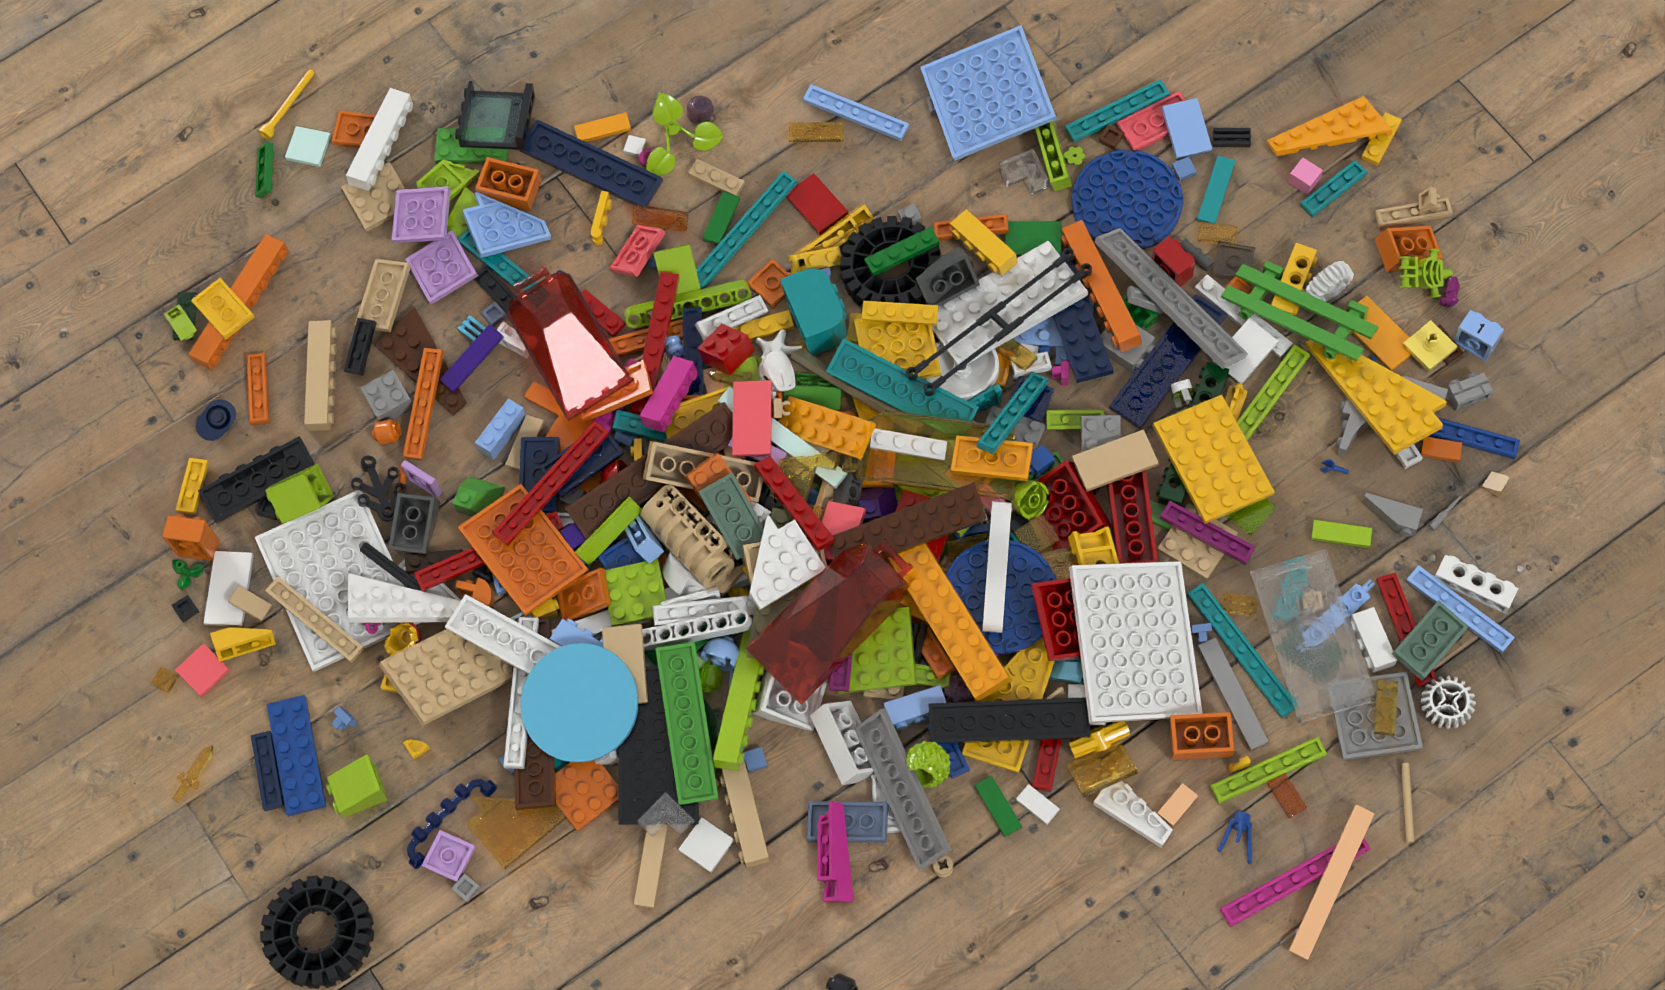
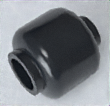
(841, 982)

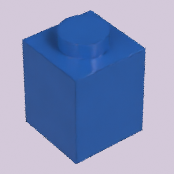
(1041, 461)

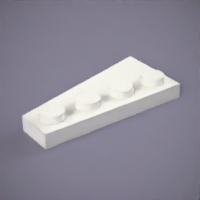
(1132, 811)

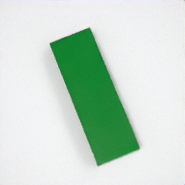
(721, 218)
(998, 806)

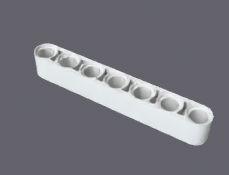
(997, 567)
(694, 625)

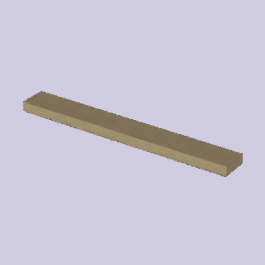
(819, 368)

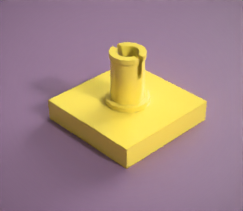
(1429, 346)

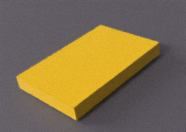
(222, 308)

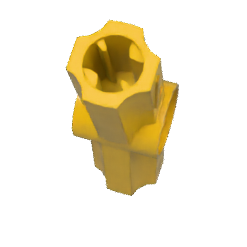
(1100, 739)

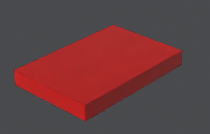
(817, 204)

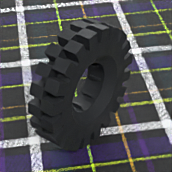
(872, 239)
(340, 956)

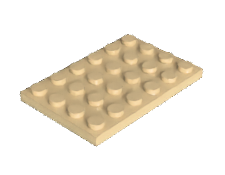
(443, 674)

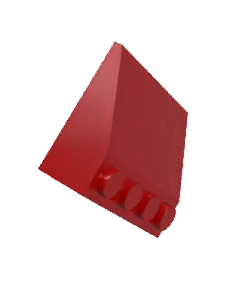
(1070, 505)
(1057, 619)

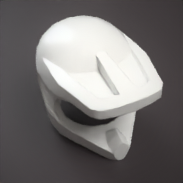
(778, 369)

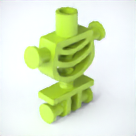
(1426, 273)

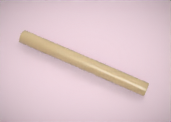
(1407, 802)

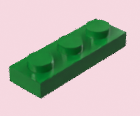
(264, 169)

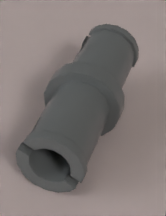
(1199, 257)

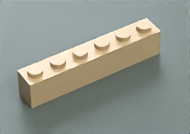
(320, 375)
(745, 816)

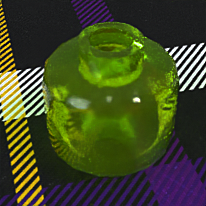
(710, 677)

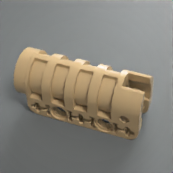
(686, 539)

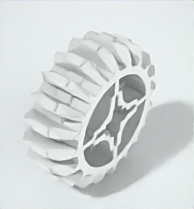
(1330, 281)
(1460, 692)

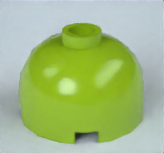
(1030, 498)

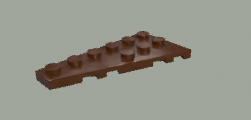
(405, 349)

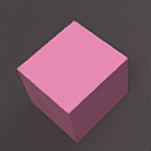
(1305, 176)

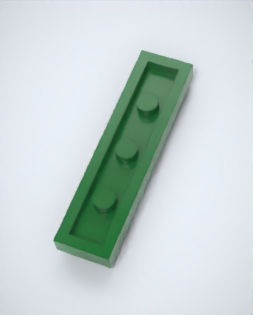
(902, 251)

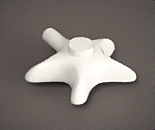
(776, 344)

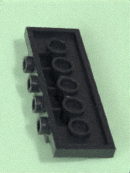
(249, 481)

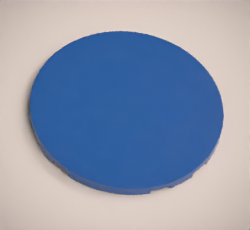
(1128, 193)
(1020, 616)

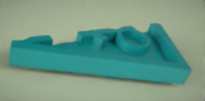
(988, 398)

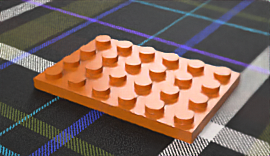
(536, 561)

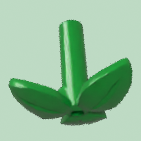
(181, 567)

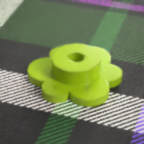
(1077, 152)

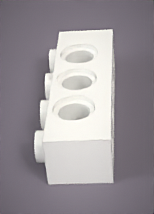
(1482, 593)

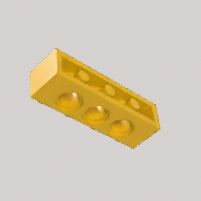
(1300, 256)

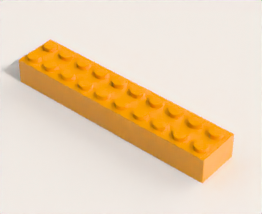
(953, 623)

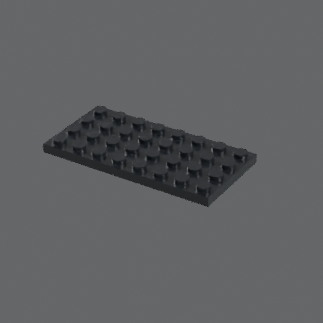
(647, 760)

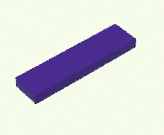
(471, 358)

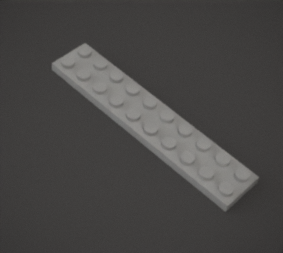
(1171, 298)

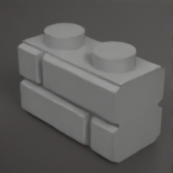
(1469, 391)

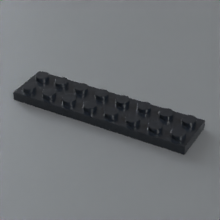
(1008, 720)

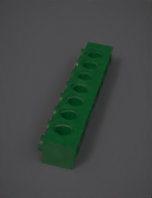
(1211, 374)

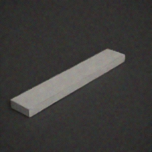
(1233, 694)

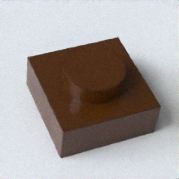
(1111, 137)

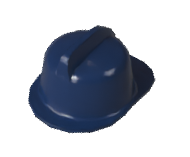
(215, 420)

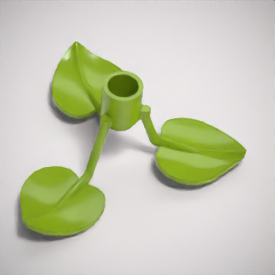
(666, 113)

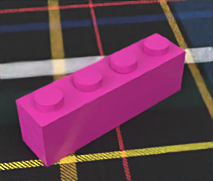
(668, 394)

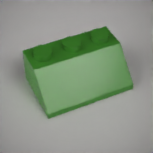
(815, 390)

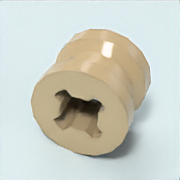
(941, 869)

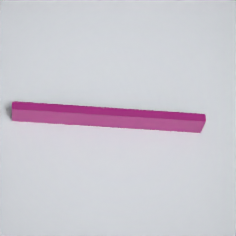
(1281, 886)

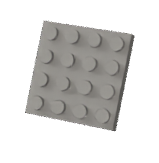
(1356, 725)

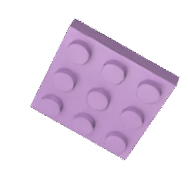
(421, 214)
(441, 267)

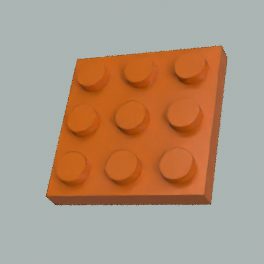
(584, 792)

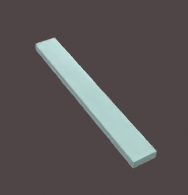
(793, 445)

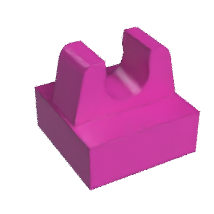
(1061, 373)

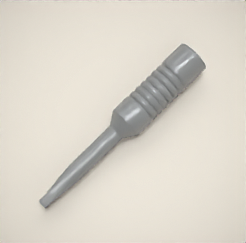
(1442, 515)

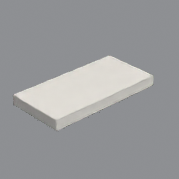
(227, 573)

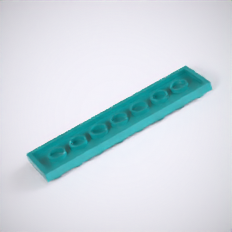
(890, 384)

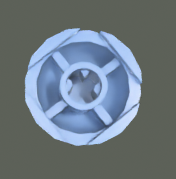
(721, 652)

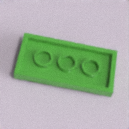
(449, 149)

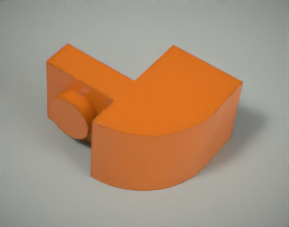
(480, 591)

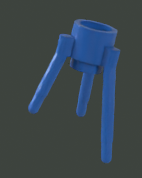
(1240, 822)

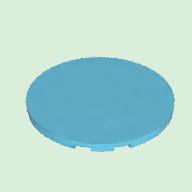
(579, 702)

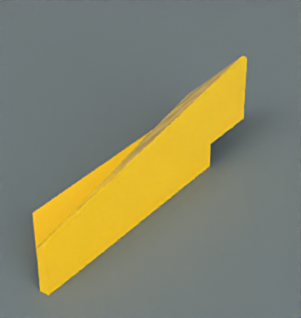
(840, 231)

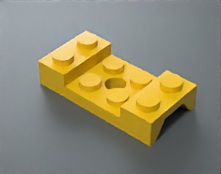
(1093, 547)

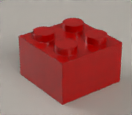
(1174, 260)
(726, 349)

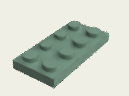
(732, 513)
(1430, 640)

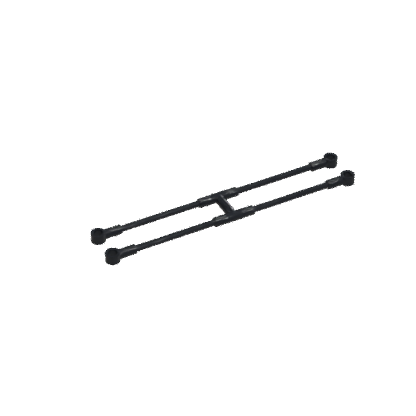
(1006, 328)

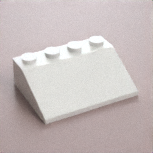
(780, 706)

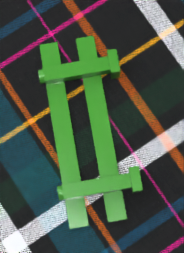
(1271, 282)

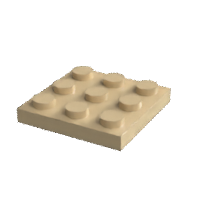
(378, 203)
(1192, 553)

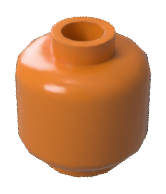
(386, 432)

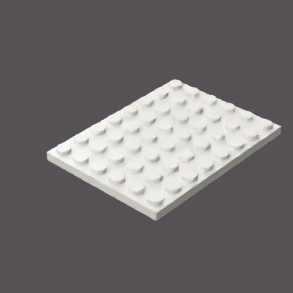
(315, 560)
(1135, 641)

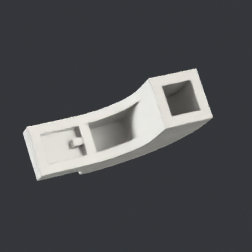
(679, 577)

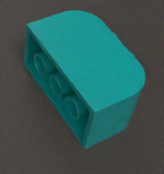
(816, 309)

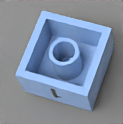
(1478, 335)

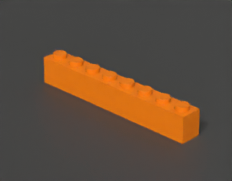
(247, 287)
(1102, 288)

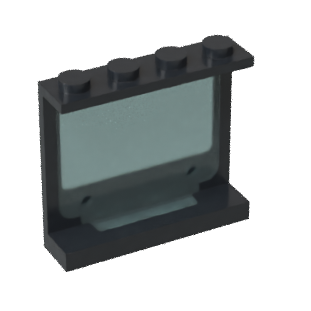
(495, 118)

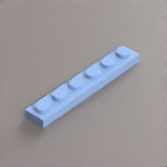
(856, 112)
(1475, 619)

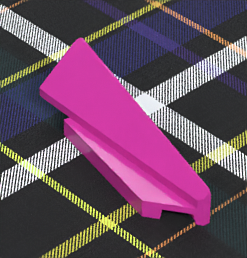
(833, 855)

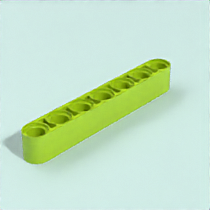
(696, 298)

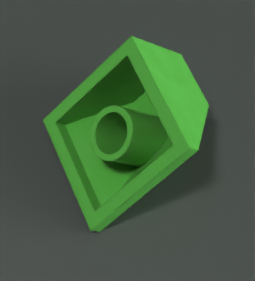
(476, 495)

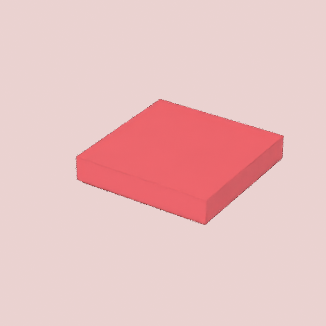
(202, 670)

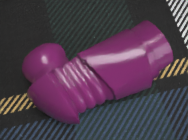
(1452, 289)

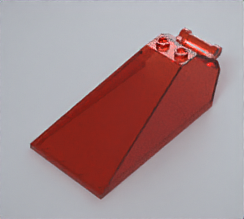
(566, 342)
(831, 618)

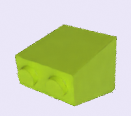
(299, 494)
(356, 787)

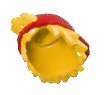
(402, 637)

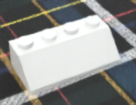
(836, 730)

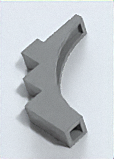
(1355, 422)

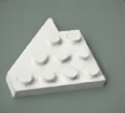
(782, 563)

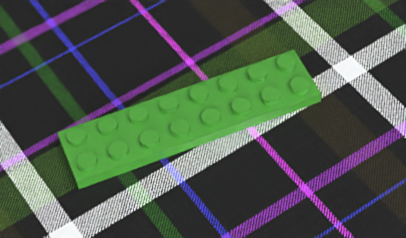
(686, 723)

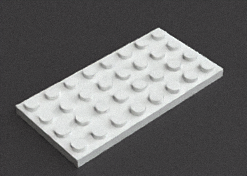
(965, 309)

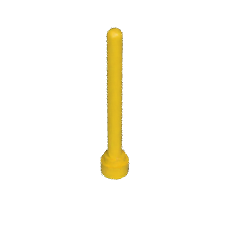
(267, 130)

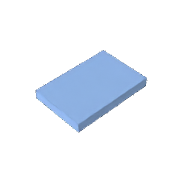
(1186, 128)

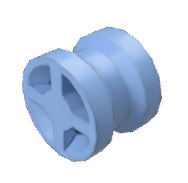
(674, 347)

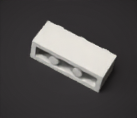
(1372, 640)

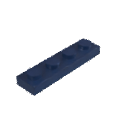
(267, 771)

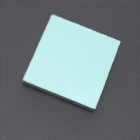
(308, 146)

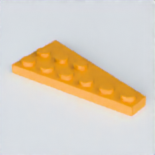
(1333, 128)

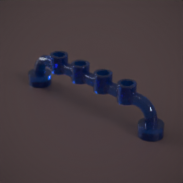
(448, 807)

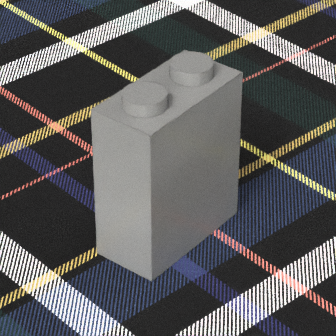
(1131, 358)

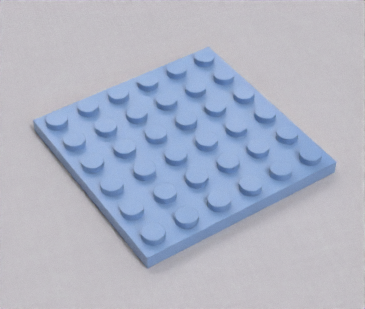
(988, 93)

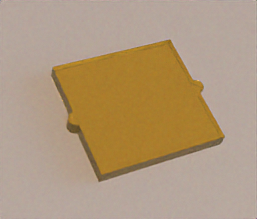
(1037, 534)

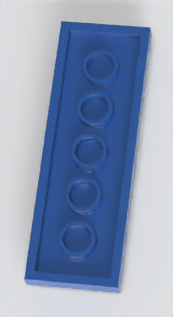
(296, 755)

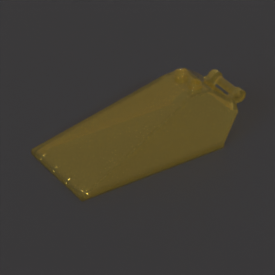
(924, 472)

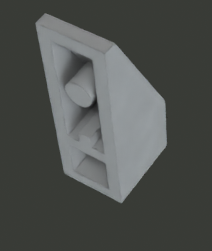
(1397, 515)

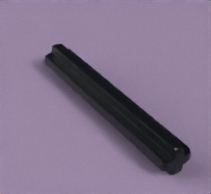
(389, 566)

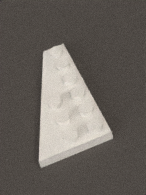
(385, 603)

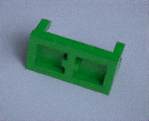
(1141, 316)

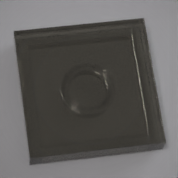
(1230, 259)

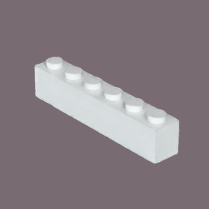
(379, 139)

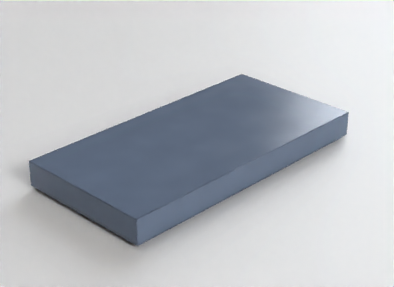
(864, 821)

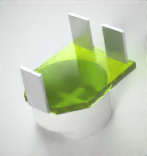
(1181, 389)

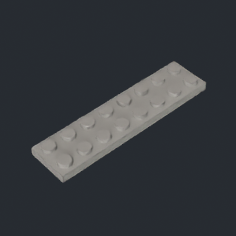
(902, 789)

